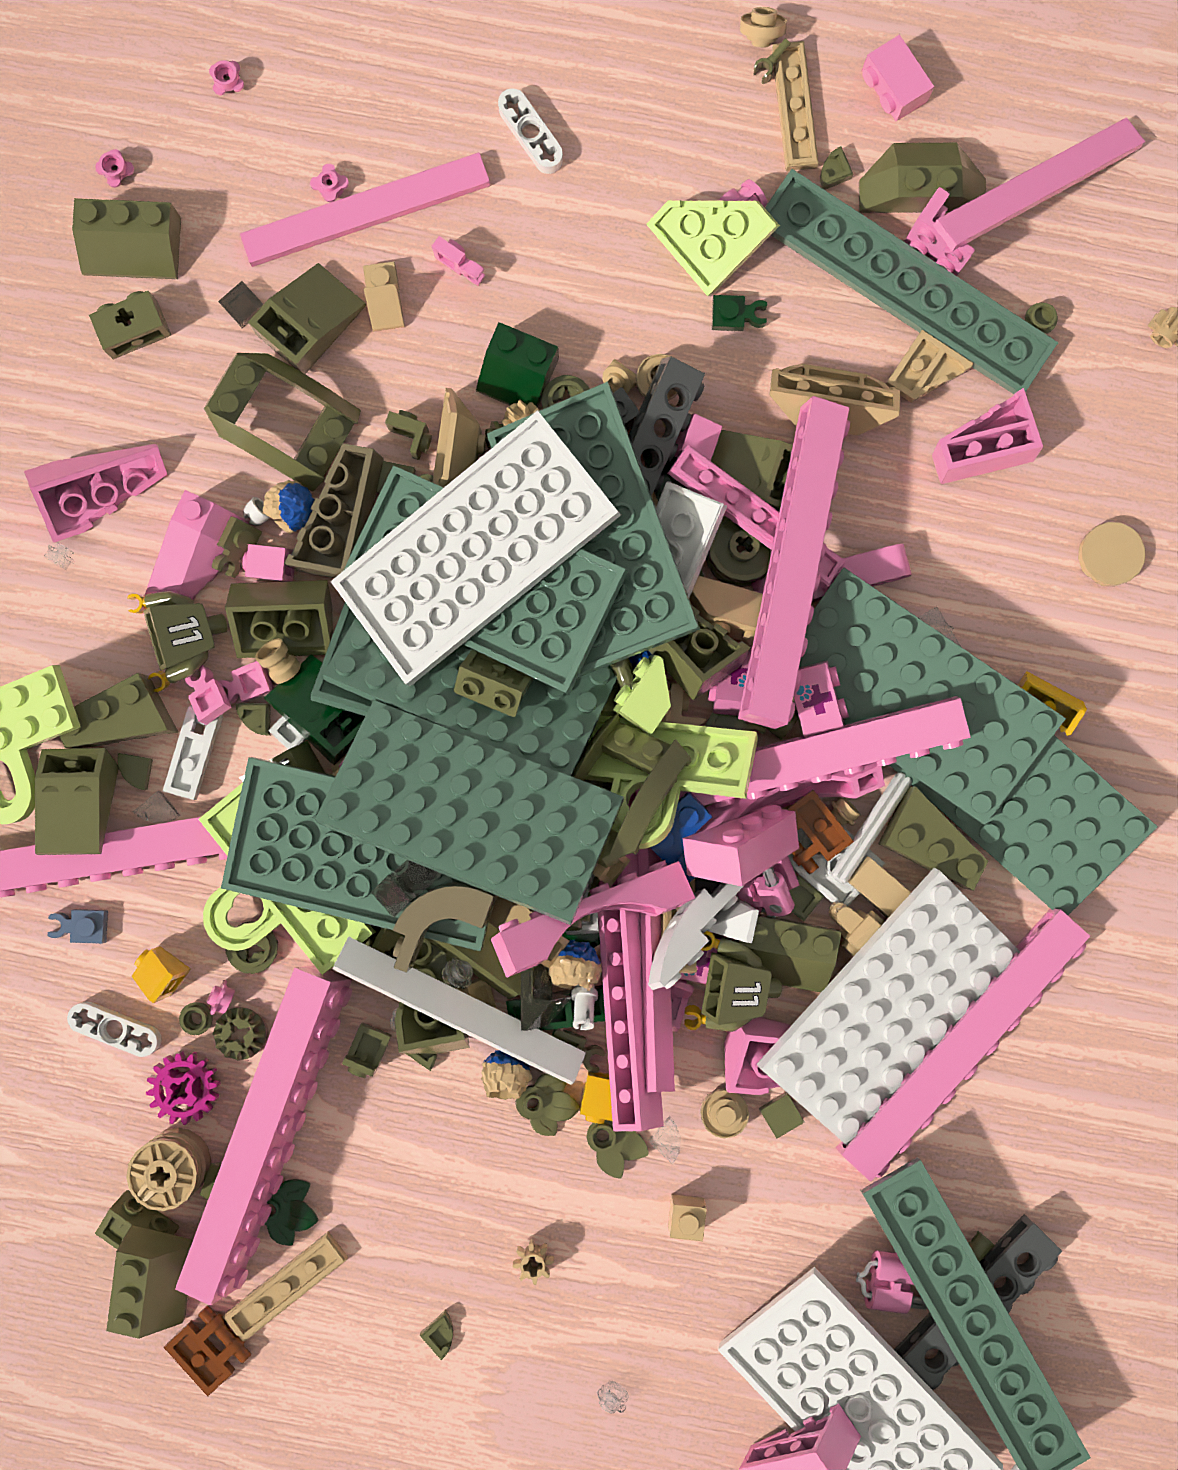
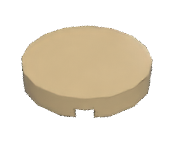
(1111, 554)

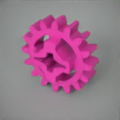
(193, 1095)

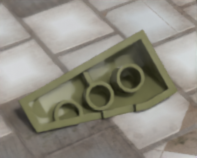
(419, 1032)

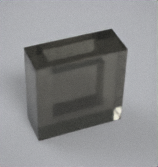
(241, 304)

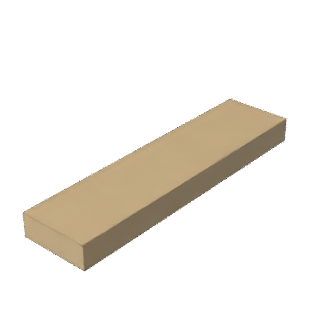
(795, 108)
(285, 1286)

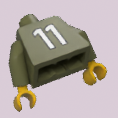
(178, 633)
(734, 988)

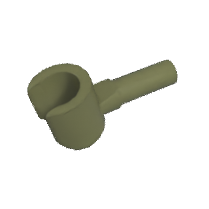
(769, 62)

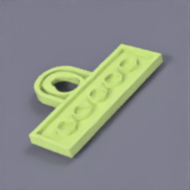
(30, 714)
(718, 766)
(316, 933)

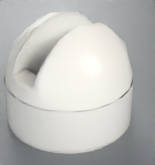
(254, 511)

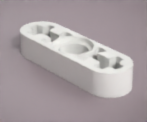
(530, 116)
(96, 1011)

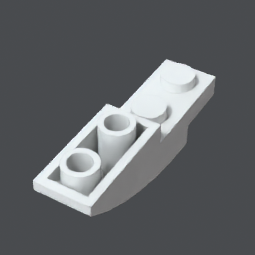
(684, 934)

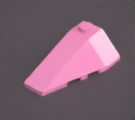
(84, 488)
(190, 547)
(743, 1052)

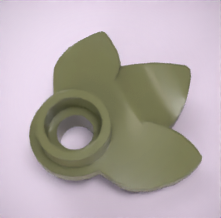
(551, 1107)
(616, 1148)

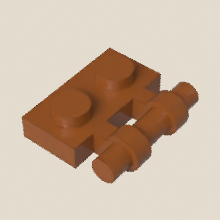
(821, 828)
(200, 1357)

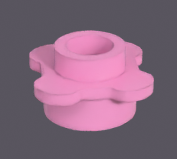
(222, 69)
(108, 161)
(332, 191)
(220, 998)

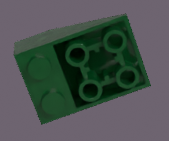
(324, 726)

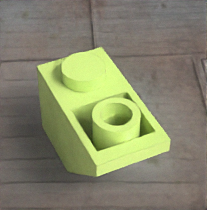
(647, 697)

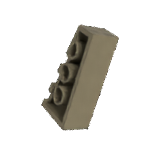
(338, 513)

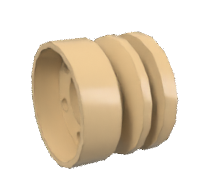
(181, 1155)

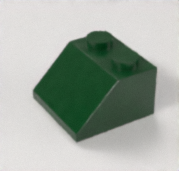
(516, 366)

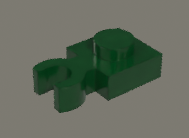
(731, 313)

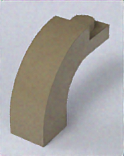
(446, 901)

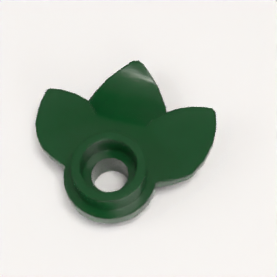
(291, 1212)

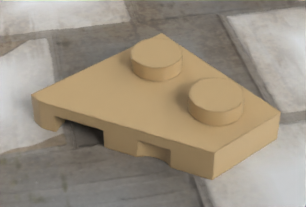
(926, 367)

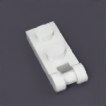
(191, 757)

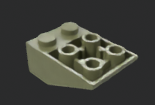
(306, 317)
(755, 462)
(73, 800)

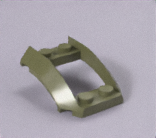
(323, 439)
(647, 754)

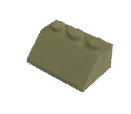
(127, 238)
(283, 610)
(796, 951)
(145, 1283)

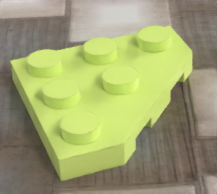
(712, 236)

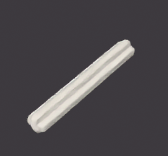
(871, 828)

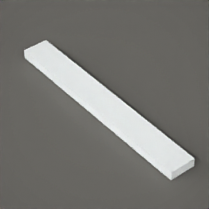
(459, 1011)

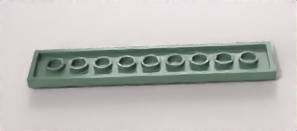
(907, 283)
(974, 1320)

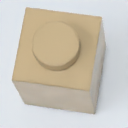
(687, 1217)

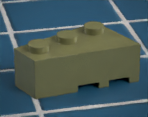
(120, 714)
(932, 841)

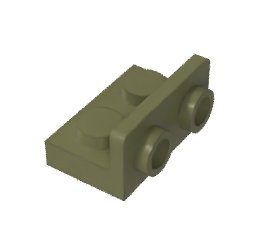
(491, 683)
(129, 1212)

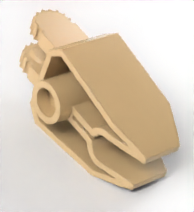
(855, 926)

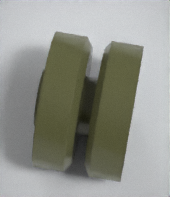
(737, 567)

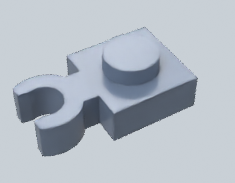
(83, 926)

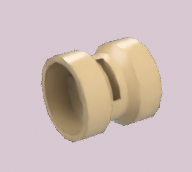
(277, 660)

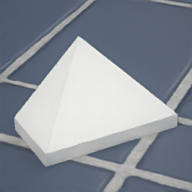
(736, 922)

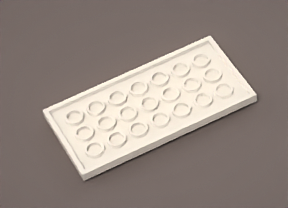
(474, 548)
(888, 1006)
(819, 1352)

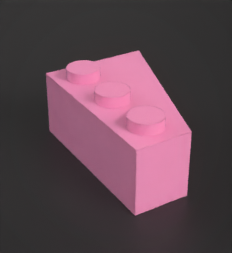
(990, 443)
(742, 847)
(817, 1446)

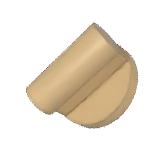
(619, 376)

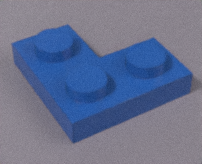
(688, 820)

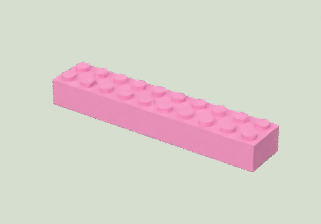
(264, 1134)

